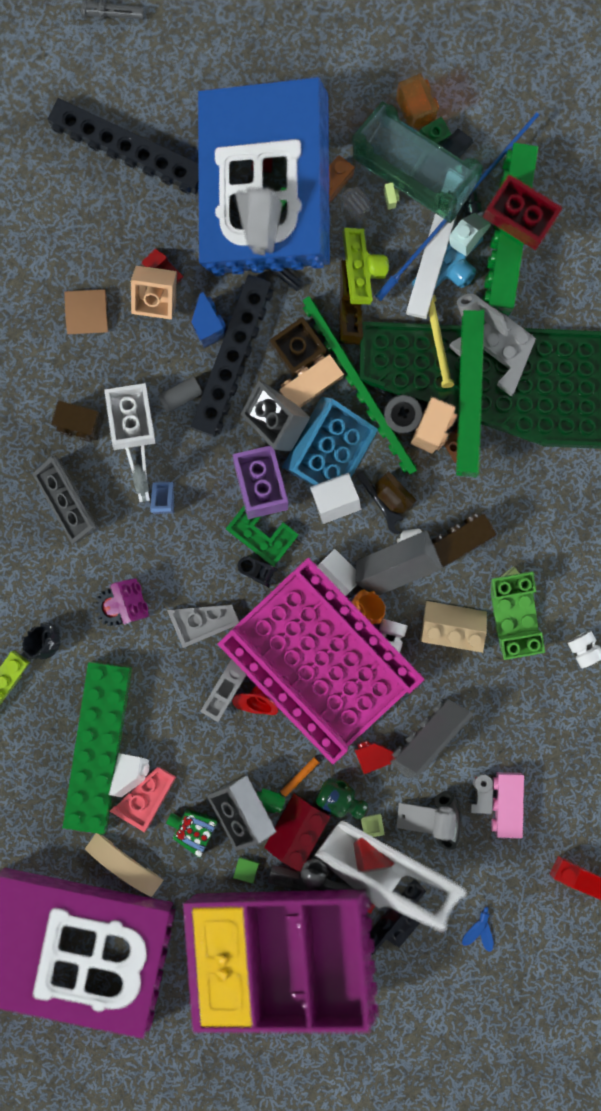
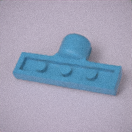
(456, 268)

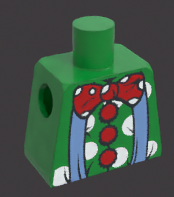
(192, 830)

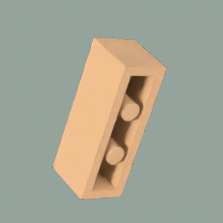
(312, 381)

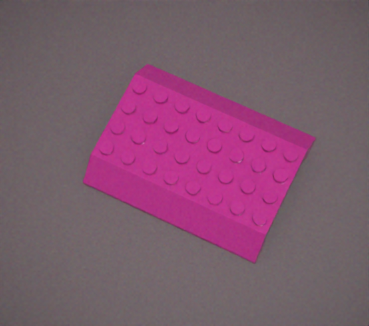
(320, 660)

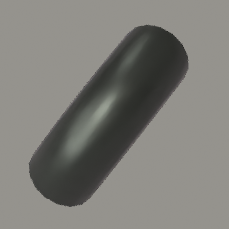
(447, 799)

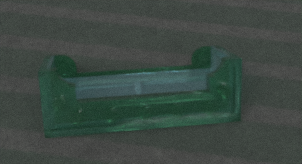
(415, 163)

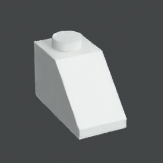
(128, 774)

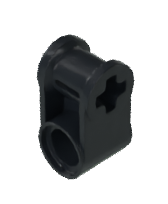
(258, 571)

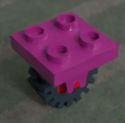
(121, 603)

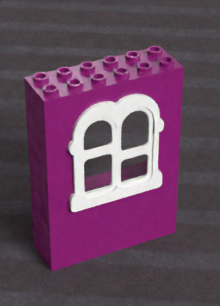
(30, 931)

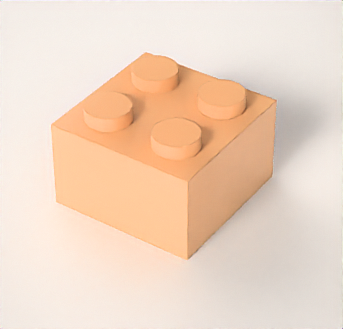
(153, 292)

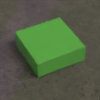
(246, 870)

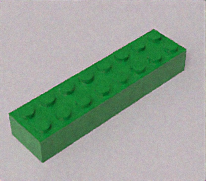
(508, 250)
(97, 747)

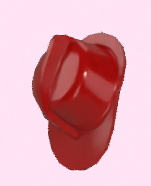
(255, 702)

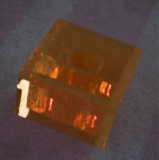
(416, 101)

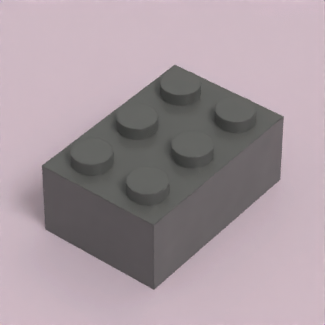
(241, 813)

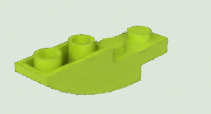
(11, 673)

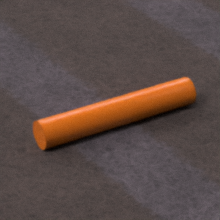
(300, 776)

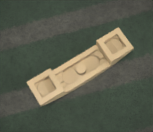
(123, 865)

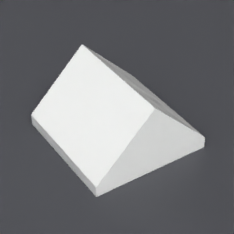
(335, 498)

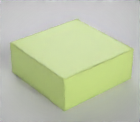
(373, 825)

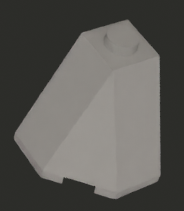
(260, 218)

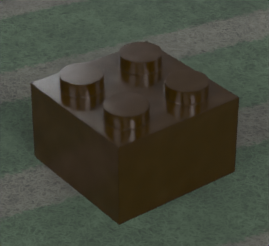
(297, 346)
(77, 420)

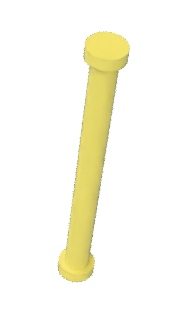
(447, 381)

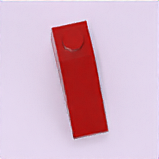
(576, 877)

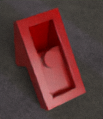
(160, 261)

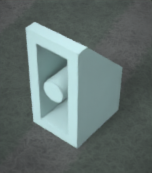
(468, 233)

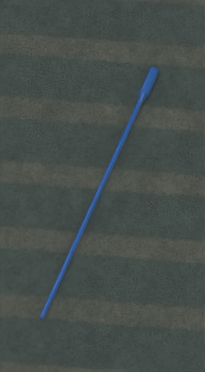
(394, 279)

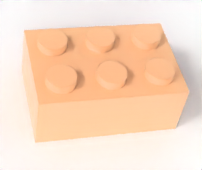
(434, 423)

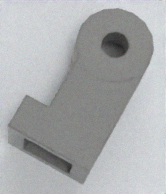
(483, 795)

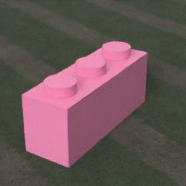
(508, 805)

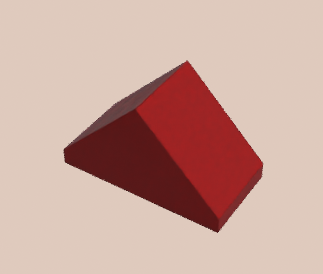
(369, 858)

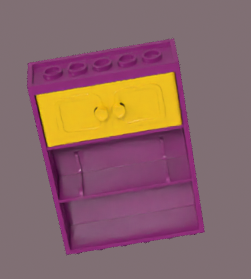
(281, 962)

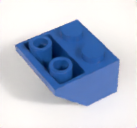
(206, 323)

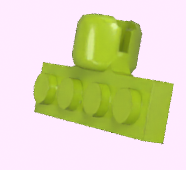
(361, 266)

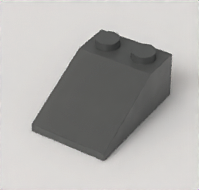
(274, 417)

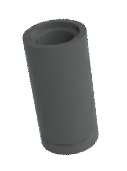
(180, 394)

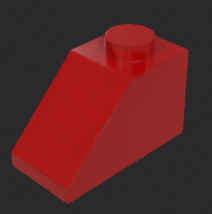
(373, 756)

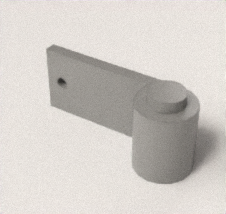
(491, 315)
(427, 820)

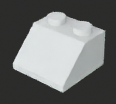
(339, 571)

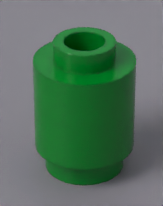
(271, 801)

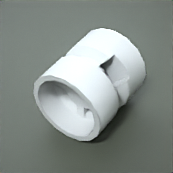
(395, 629)
(586, 650)

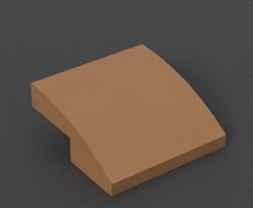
(86, 311)

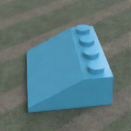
(329, 443)

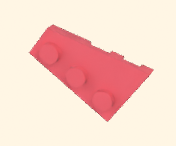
(145, 800)

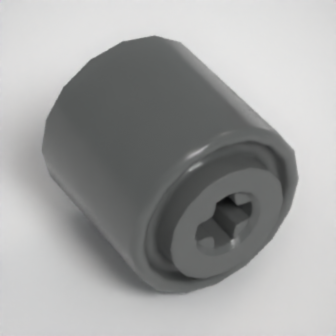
(399, 423)

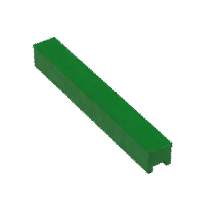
(470, 393)

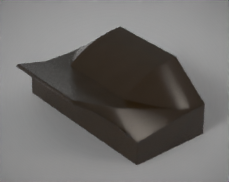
(394, 494)

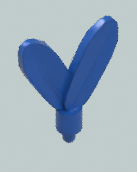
(481, 928)

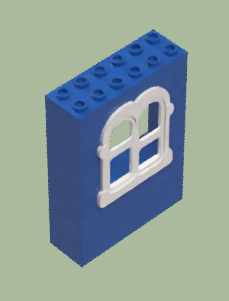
(258, 125)

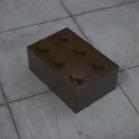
(463, 539)

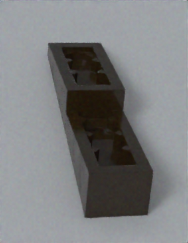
(350, 314)

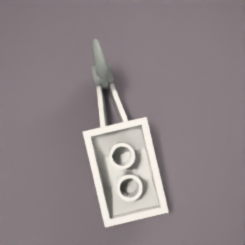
(131, 427)

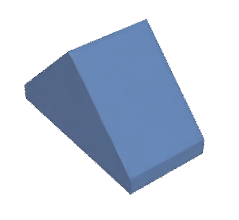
(162, 498)

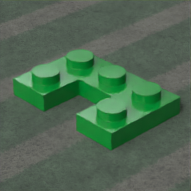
(267, 548)

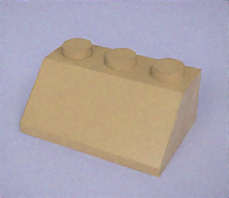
(454, 626)

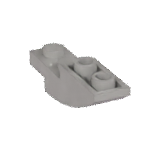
(223, 691)

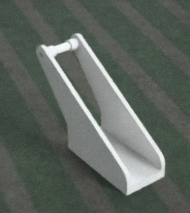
(339, 856)

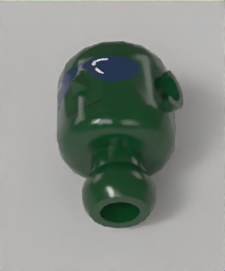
(339, 799)

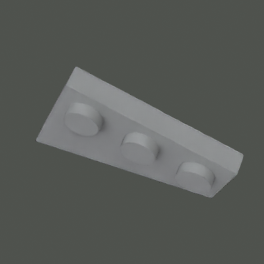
(200, 623)

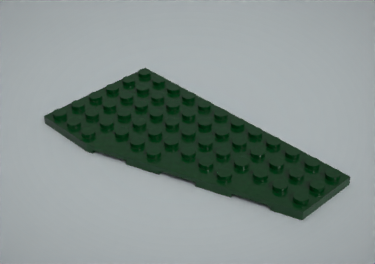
(553, 401)

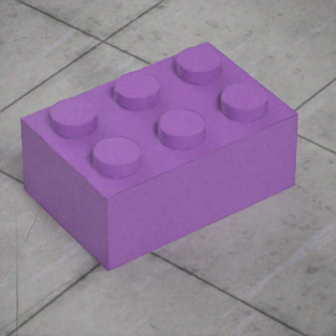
(260, 482)

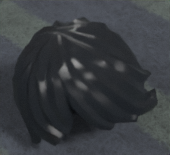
(41, 641)

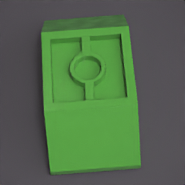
(516, 615)

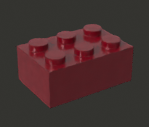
(522, 212)

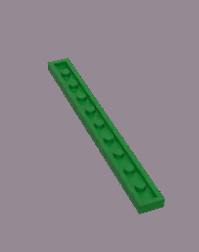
(353, 378)

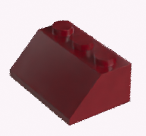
(297, 832)

